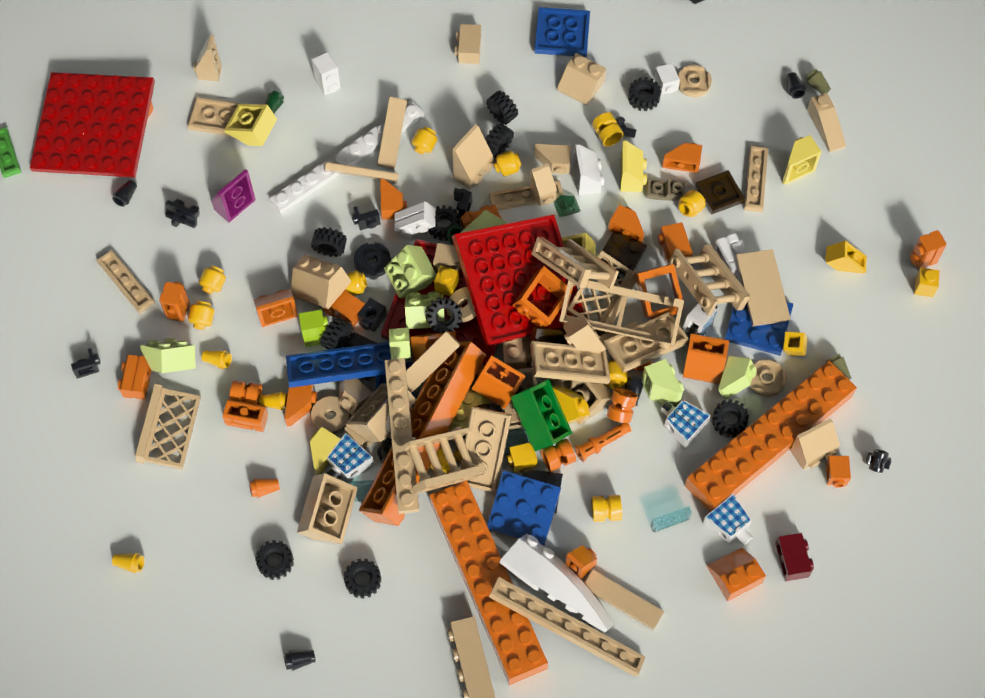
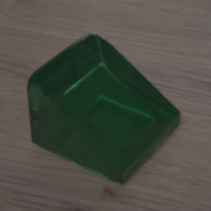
(566, 205)

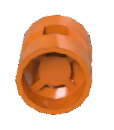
(245, 393)
(622, 405)
(559, 454)

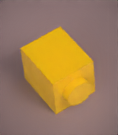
(446, 281)
(926, 282)
(795, 343)
(522, 457)

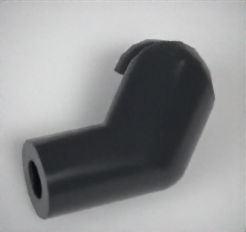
(628, 132)
(383, 449)

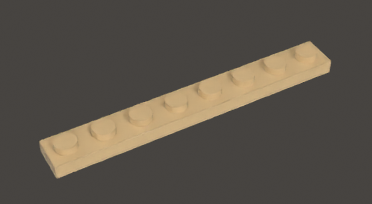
(400, 431)
(567, 626)

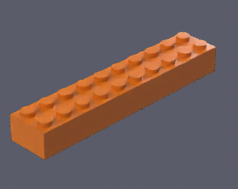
(430, 416)
(770, 436)
(480, 568)

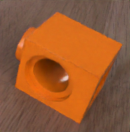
(838, 471)

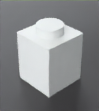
(667, 78)

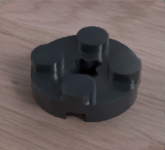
(362, 256)

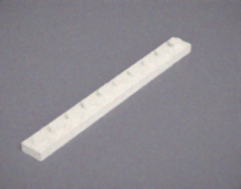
(347, 156)

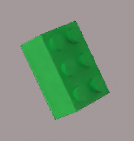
(541, 415)

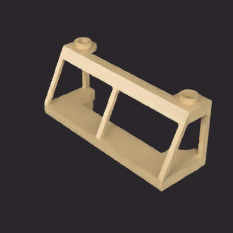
(663, 341)

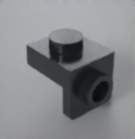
(366, 220)

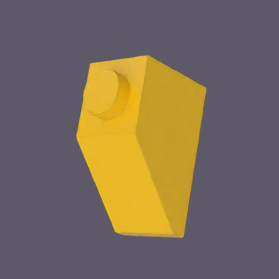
(845, 258)
(572, 404)

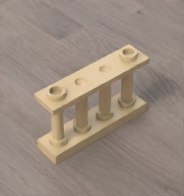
(574, 263)
(719, 272)
(440, 478)

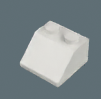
(587, 171)

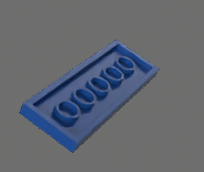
(337, 364)

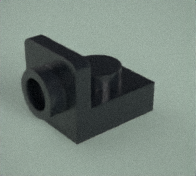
(464, 200)
(86, 366)

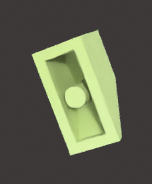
(399, 343)
(736, 376)

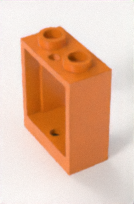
(641, 276)
(553, 285)

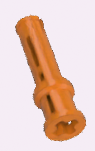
(594, 445)

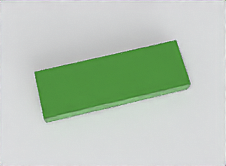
(8, 160)

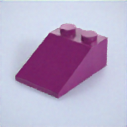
(234, 197)

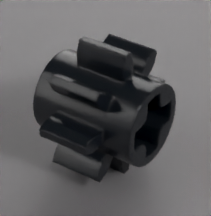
(878, 460)

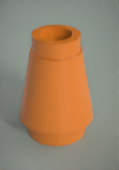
(262, 487)

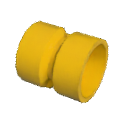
(607, 129)
(606, 508)

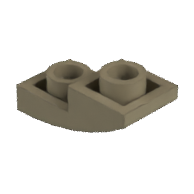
(669, 190)

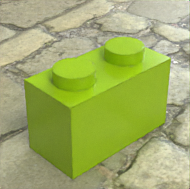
(312, 327)

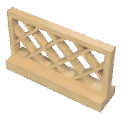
(614, 305)
(152, 420)

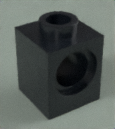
(372, 308)

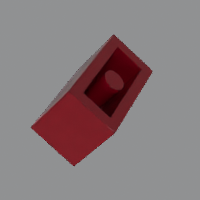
(794, 557)

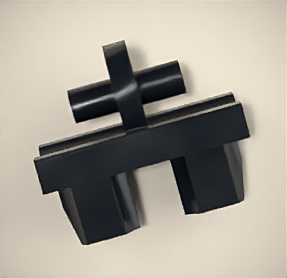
(180, 214)

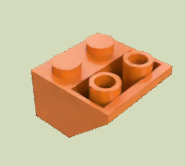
(705, 358)
(498, 382)

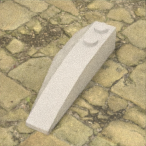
(544, 570)

